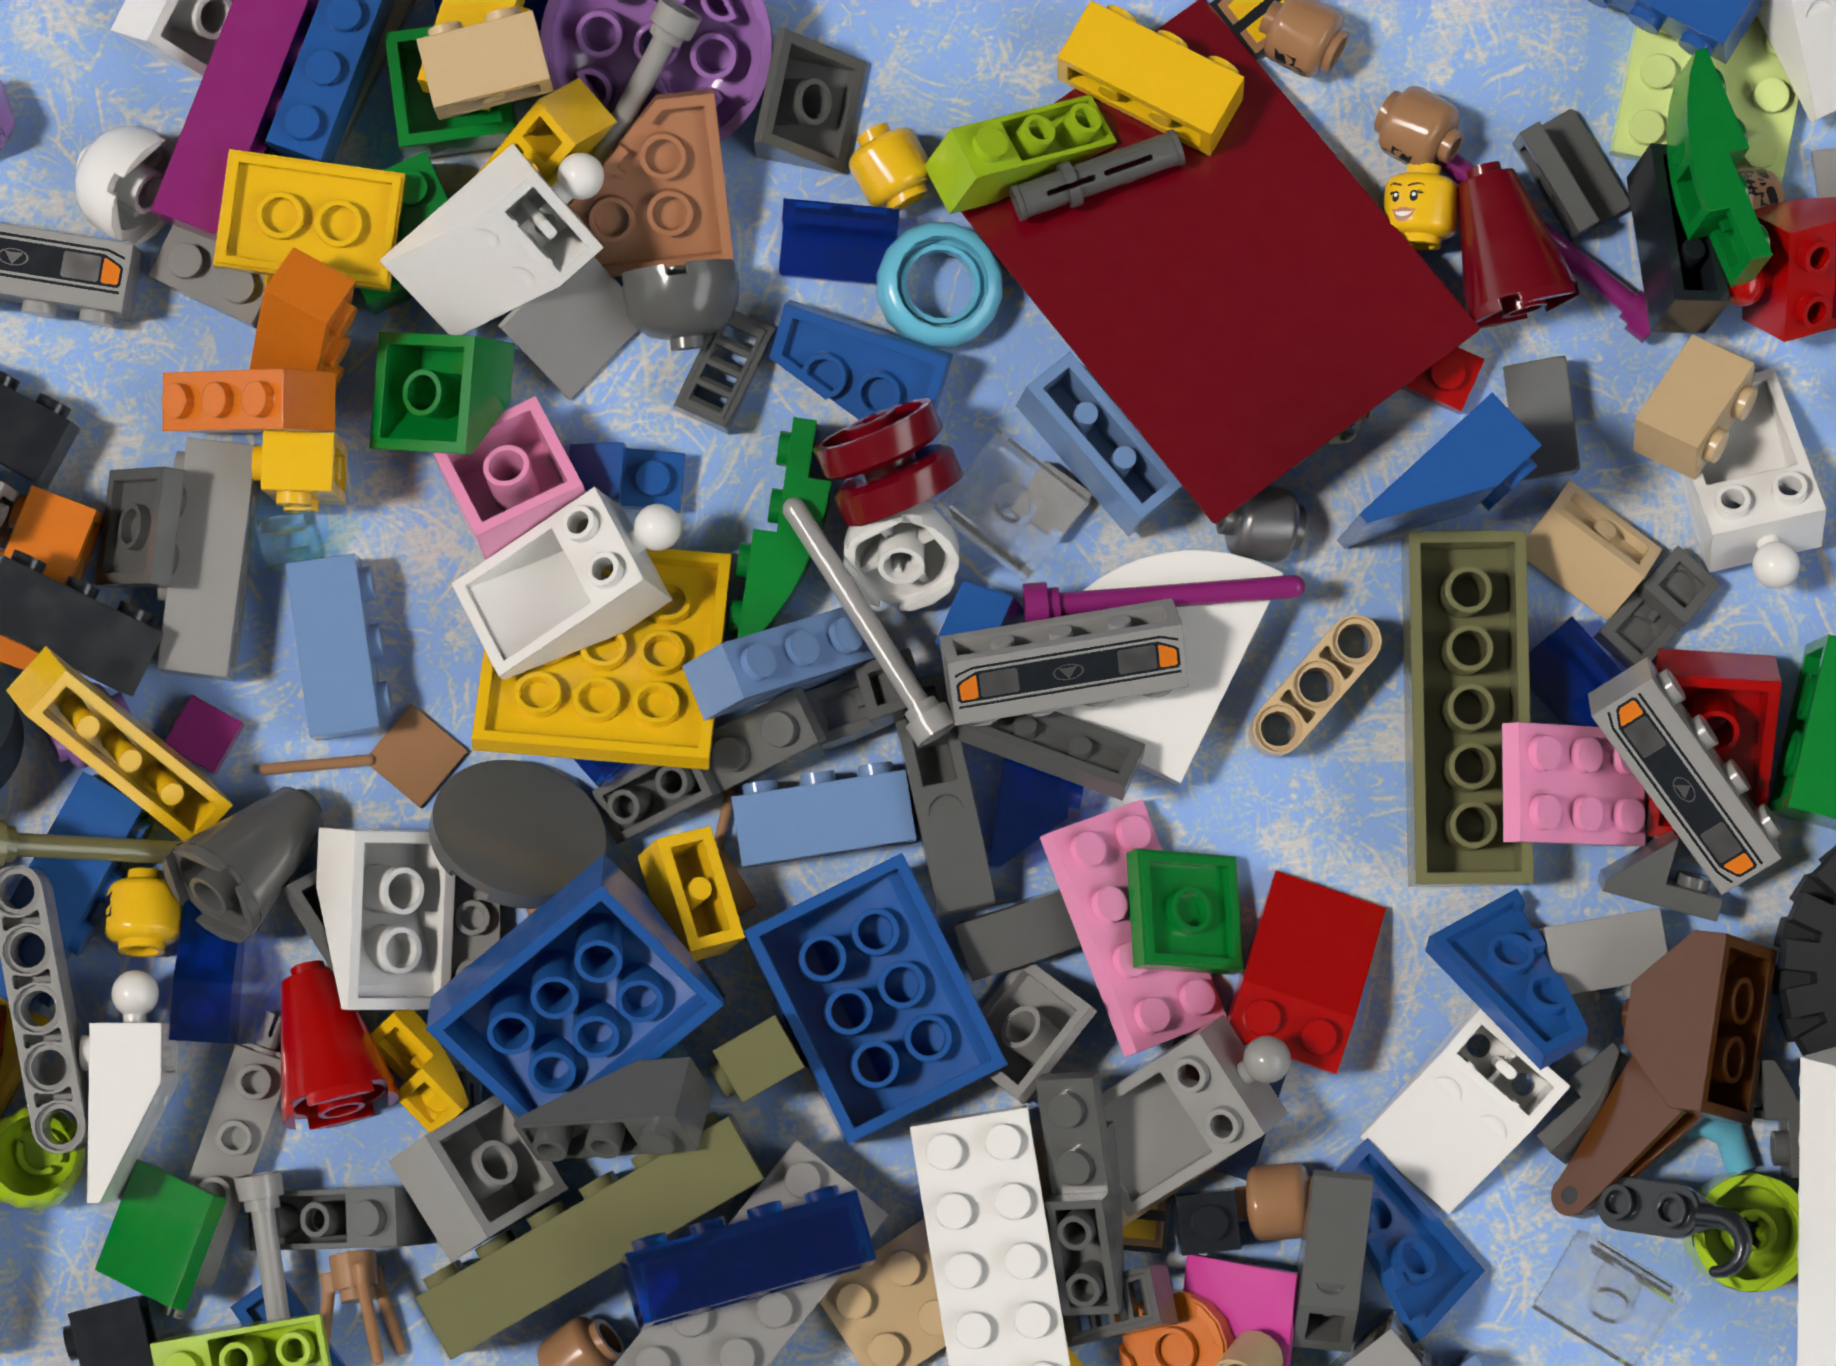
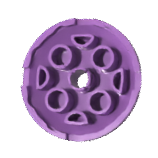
(606, 42)

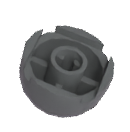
(682, 300)

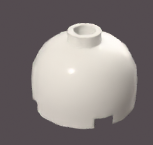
(121, 179)
(903, 557)

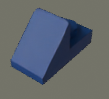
(630, 475)

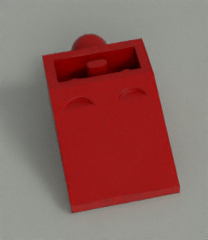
(1798, 283)

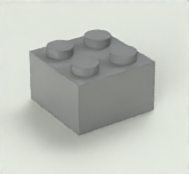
(475, 1177)

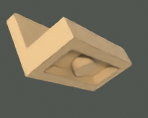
(1590, 550)

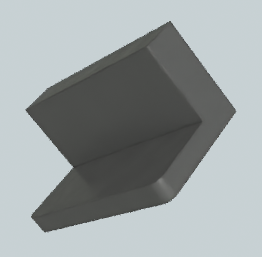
(1571, 173)

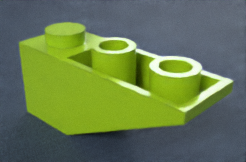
(988, 156)
(257, 1343)

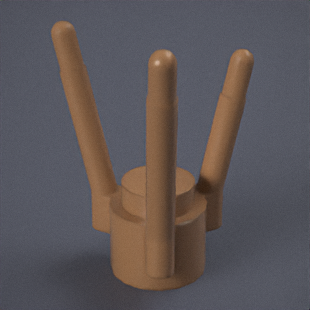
(361, 1280)

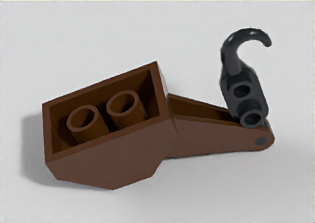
(1695, 1056)

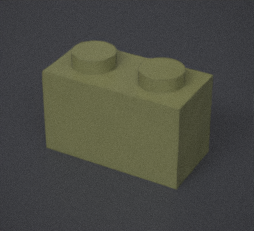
(756, 1060)

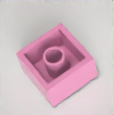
(511, 478)

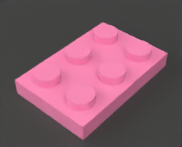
(1568, 788)

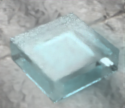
(289, 539)

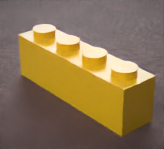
(117, 746)

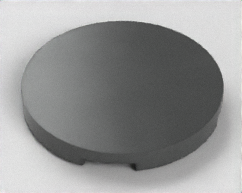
(515, 831)

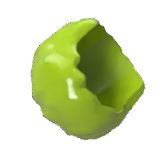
(28, 1173)

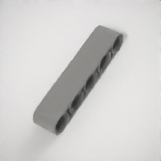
(62, 1031)

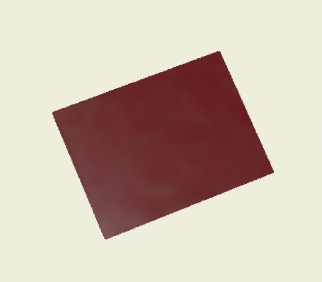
(1234, 295)

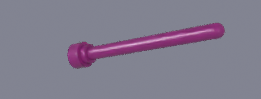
(1585, 268)
(1047, 603)

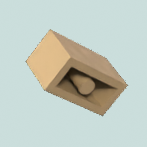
(484, 62)
(1695, 407)

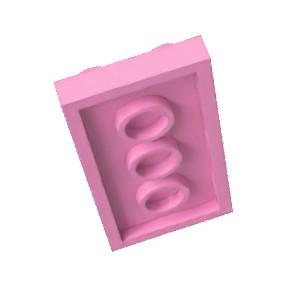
(1093, 880)

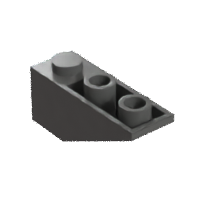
(632, 1111)
(348, 1219)
(1332, 1260)

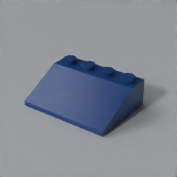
(1467, 467)
(573, 993)
(874, 998)

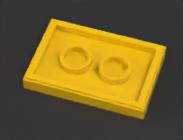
(321, 208)

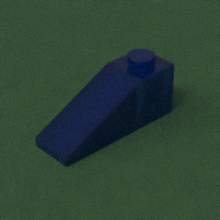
(205, 984)

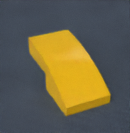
(430, 1083)

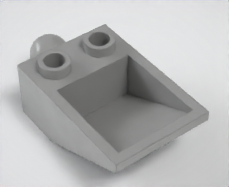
(1193, 1109)

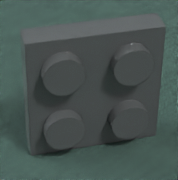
(141, 527)

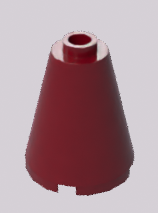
(1507, 250)

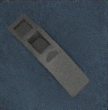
(738, 755)
(946, 815)
(1085, 1195)

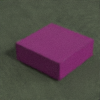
(204, 734)

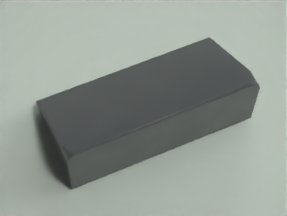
(1542, 401)

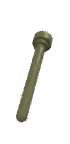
(80, 847)

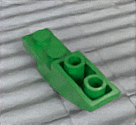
(1702, 158)
(778, 560)

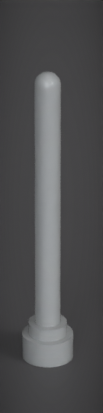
(670, 27)
(925, 715)
(260, 1197)

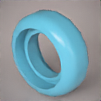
(955, 242)

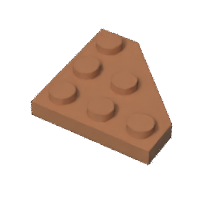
(663, 189)

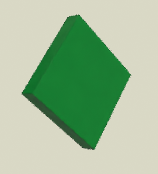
(1184, 912)
(160, 1235)

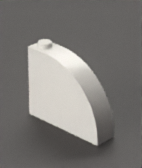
(1213, 647)

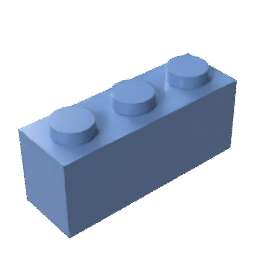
(1098, 444)
(338, 646)
(775, 662)
(823, 815)

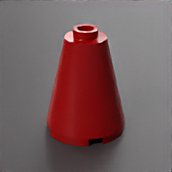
(327, 1054)

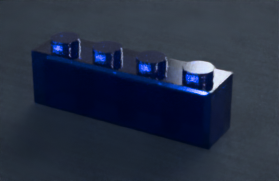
(747, 1258)

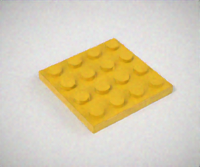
(624, 693)

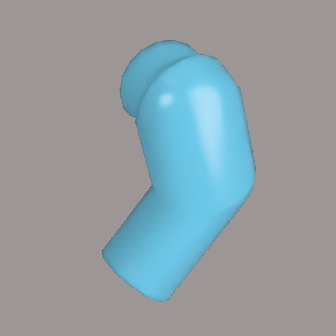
(1730, 1141)

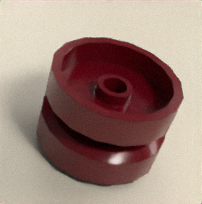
(888, 462)

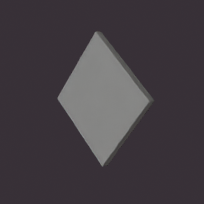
(573, 327)

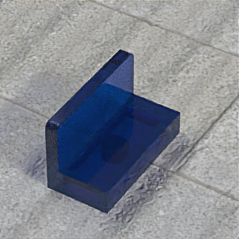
(835, 240)
(1567, 669)

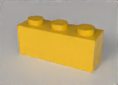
(1151, 76)

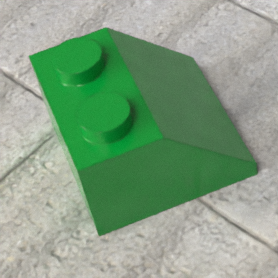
(438, 391)

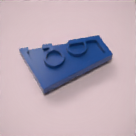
(855, 362)
(1508, 976)
(1410, 1247)

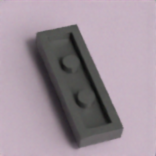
(1063, 749)

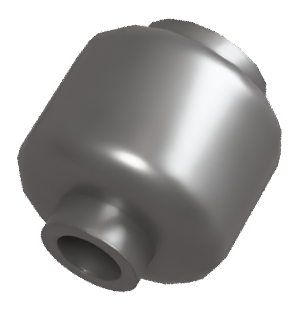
(1265, 526)

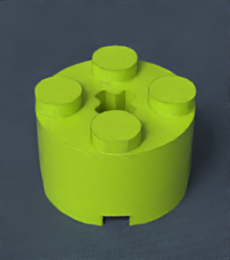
(1776, 1235)

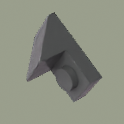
(1645, 878)

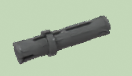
(1032, 197)

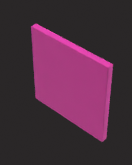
(1248, 1296)

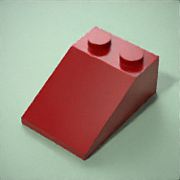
(1739, 702)
(1306, 970)

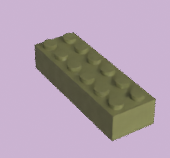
(1460, 685)
(587, 1238)

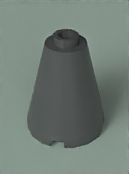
(244, 862)

